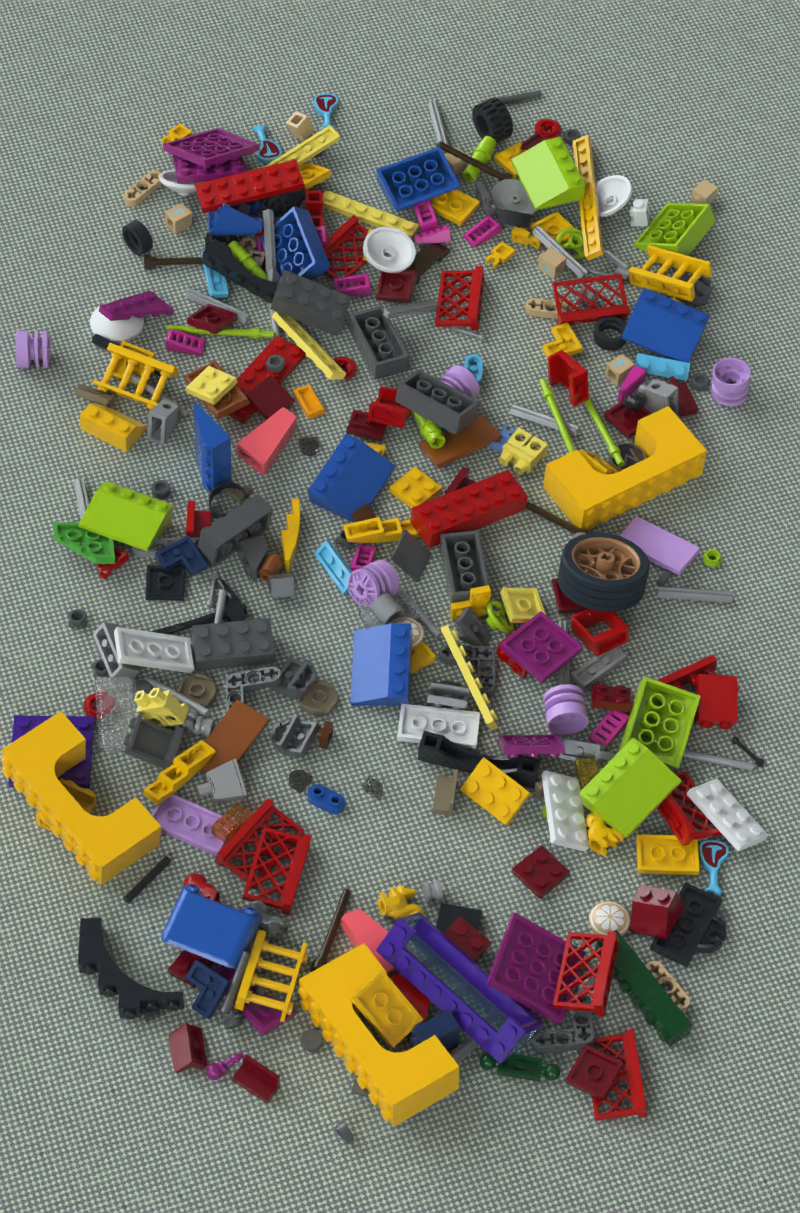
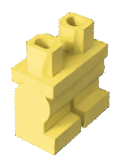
(523, 452)
(161, 707)

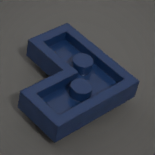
(184, 552)
(212, 987)

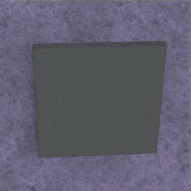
(411, 556)

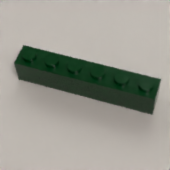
(648, 995)

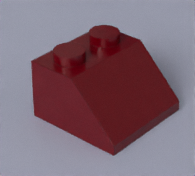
(655, 911)

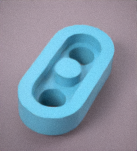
(474, 364)

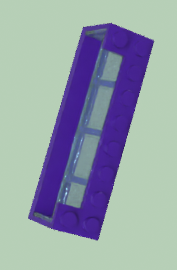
(458, 985)

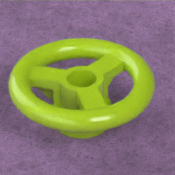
(576, 237)
(497, 620)

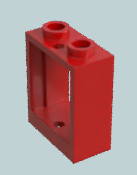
(605, 641)

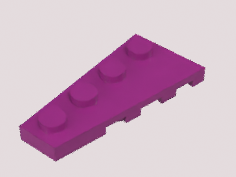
(137, 306)
(261, 1017)

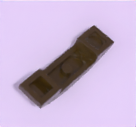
(427, 257)

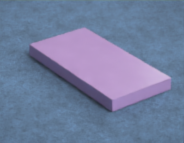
(660, 545)
(189, 823)

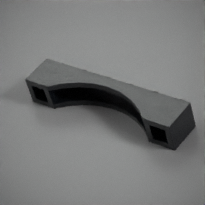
(220, 258)
(443, 752)

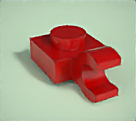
(120, 558)

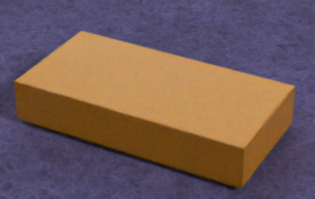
(309, 401)

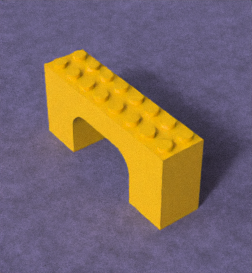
(595, 497)
(99, 842)
(396, 1081)

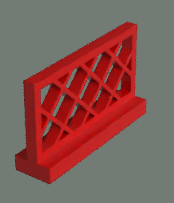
(337, 239)
(474, 302)
(590, 315)
(677, 820)
(244, 835)
(292, 878)
(604, 972)
(634, 1078)

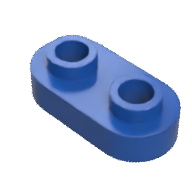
(325, 799)

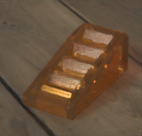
(224, 835)

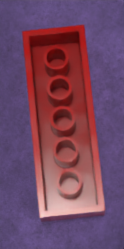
(469, 508)

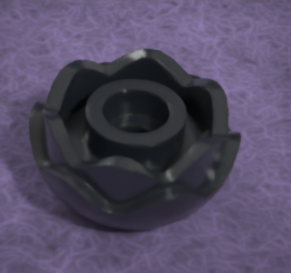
(634, 403)

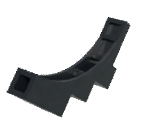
(112, 981)

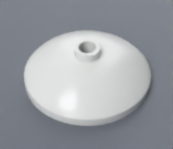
(169, 180)
(612, 194)
(390, 243)
(116, 330)

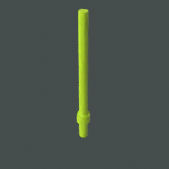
(255, 333)
(549, 397)
(613, 450)

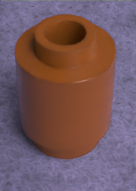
(272, 565)

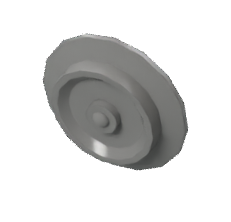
(511, 195)

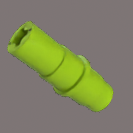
(481, 153)
(246, 260)
(430, 431)

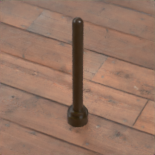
(501, 176)
(150, 262)
(553, 518)
(321, 960)

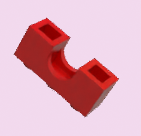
(314, 205)

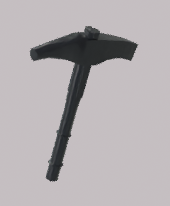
(232, 612)

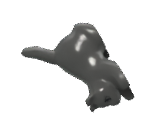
(271, 923)

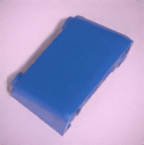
(230, 221)
(211, 927)

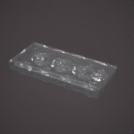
(114, 711)

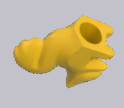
(600, 835)
(396, 904)

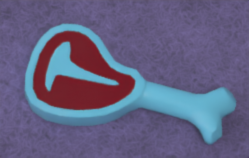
(324, 105)
(269, 149)
(711, 855)

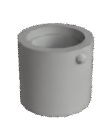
(386, 608)

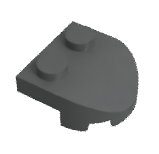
(701, 287)
(297, 678)
(449, 694)
(294, 736)

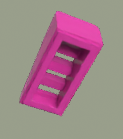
(429, 224)
(482, 225)
(437, 235)
(357, 290)
(175, 337)
(632, 382)
(361, 559)
(617, 719)

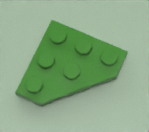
(84, 542)

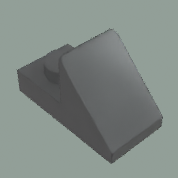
(472, 629)

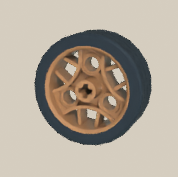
(603, 572)

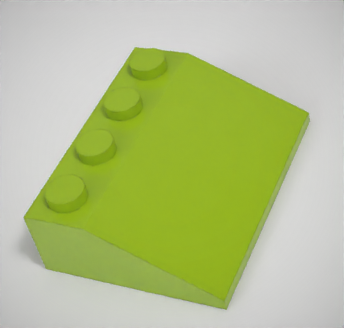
(549, 174)
(677, 228)
(127, 516)
(661, 720)
(629, 788)

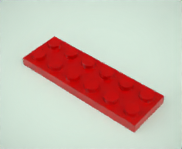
(250, 186)
(258, 371)

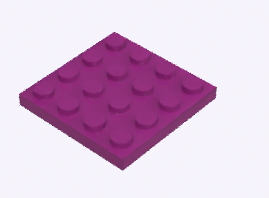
(211, 147)
(188, 172)
(530, 967)

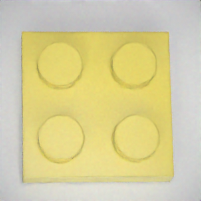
(211, 385)
(521, 603)

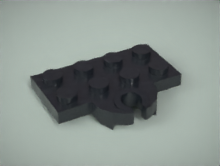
(693, 927)

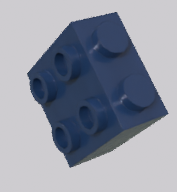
(442, 1026)

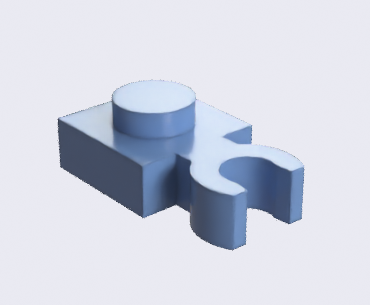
(505, 436)

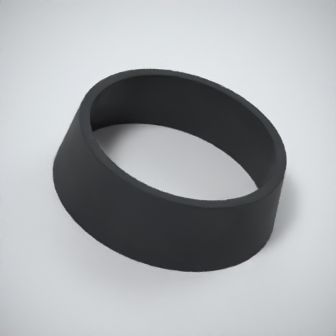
(218, 488)

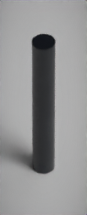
(146, 880)

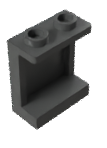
(152, 742)

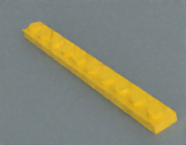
(589, 205)

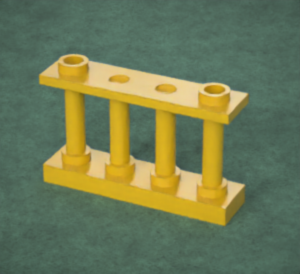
(668, 285)
(133, 359)
(252, 979)

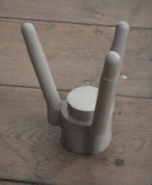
(622, 268)

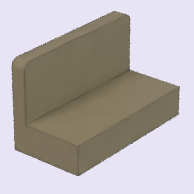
(445, 794)

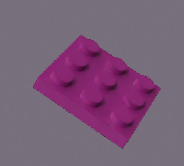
(541, 647)
(531, 745)

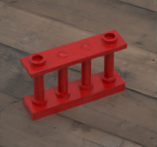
(687, 674)

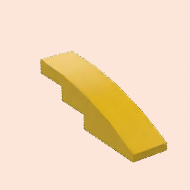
(378, 531)
(290, 537)
(179, 773)

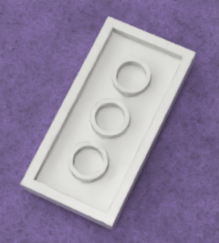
(153, 650)
(455, 725)
(564, 811)
(727, 814)

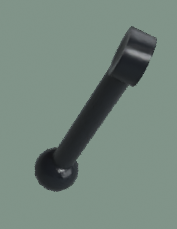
(759, 761)

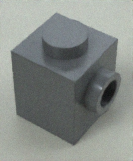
(282, 585)

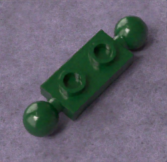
(521, 1067)

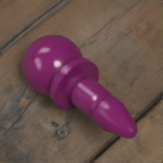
(215, 1070)

